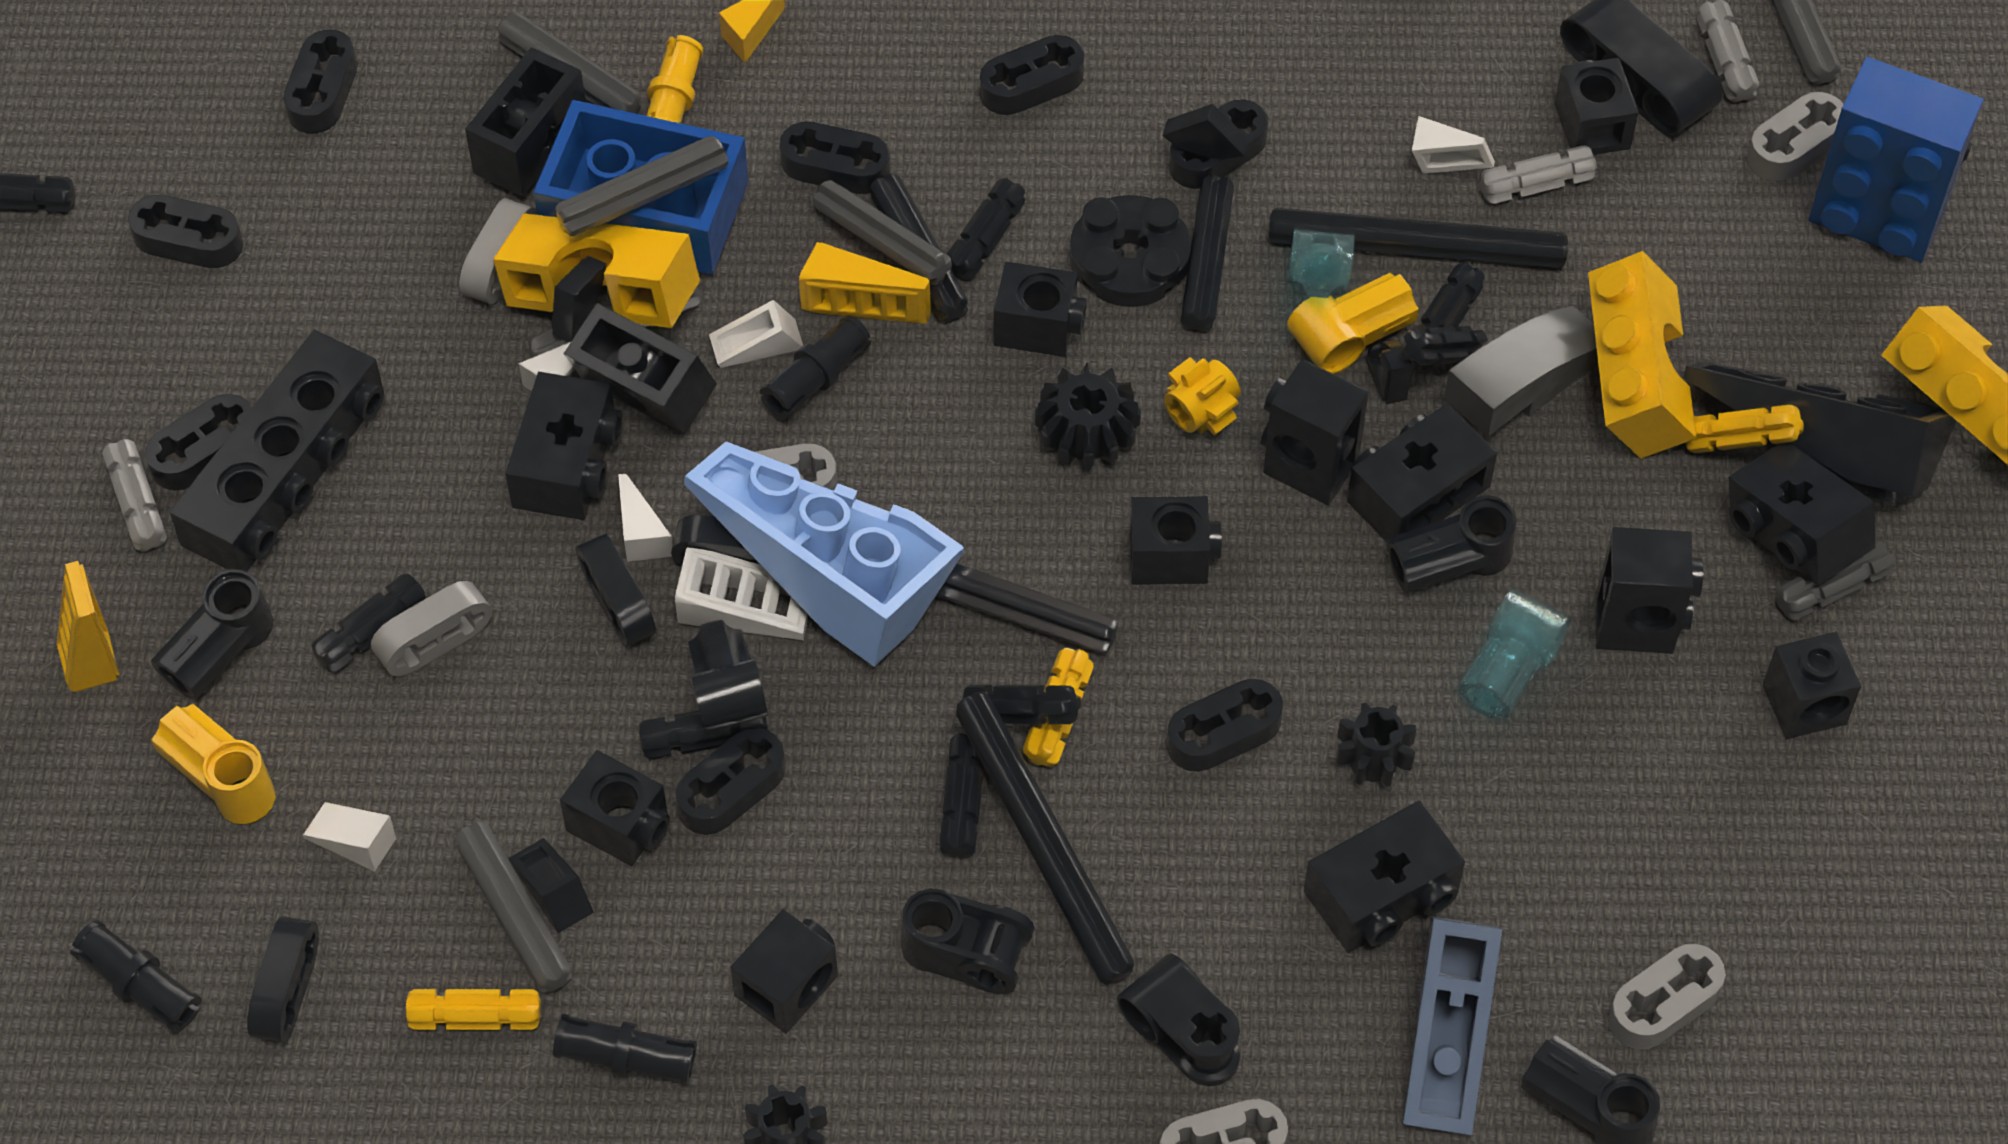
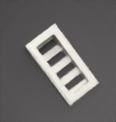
(726, 571)

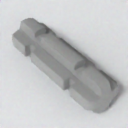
(1728, 51)
(1538, 174)
(134, 495)

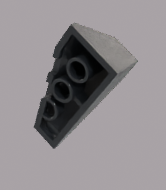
(1870, 442)

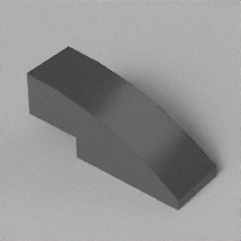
(1522, 368)

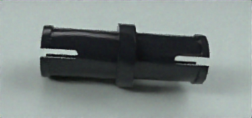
(815, 367)
(136, 976)
(624, 1048)

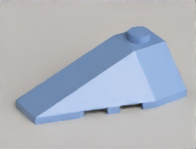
(844, 561)

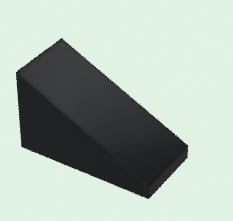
(552, 884)

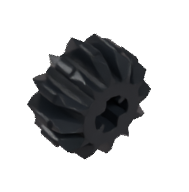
(1087, 417)

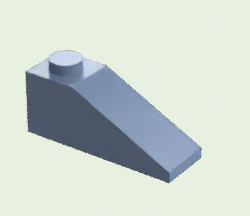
(1452, 1025)

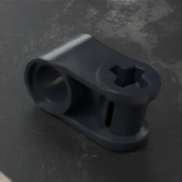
(970, 939)
(1176, 1014)

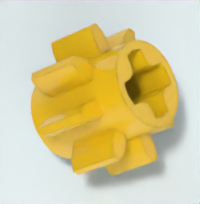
(1202, 396)

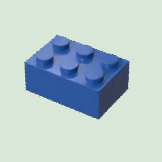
(608, 142)
(1894, 159)

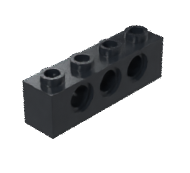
(282, 421)

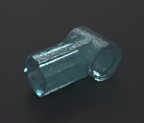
(1321, 261)
(1518, 643)

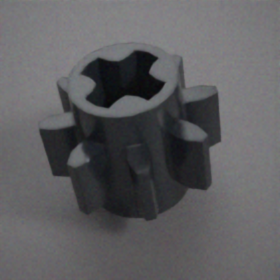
(1376, 744)
(781, 1109)

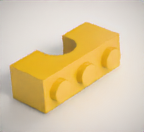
(646, 269)
(1952, 368)
(1641, 391)

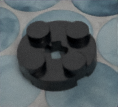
(1138, 221)

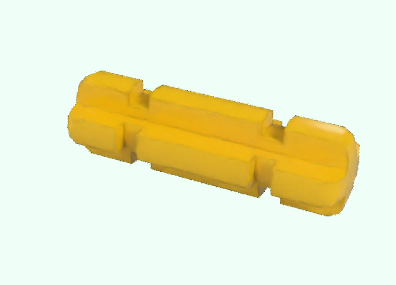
(1746, 429)
(1044, 742)
(473, 1009)

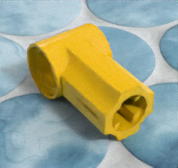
(1340, 328)
(216, 762)

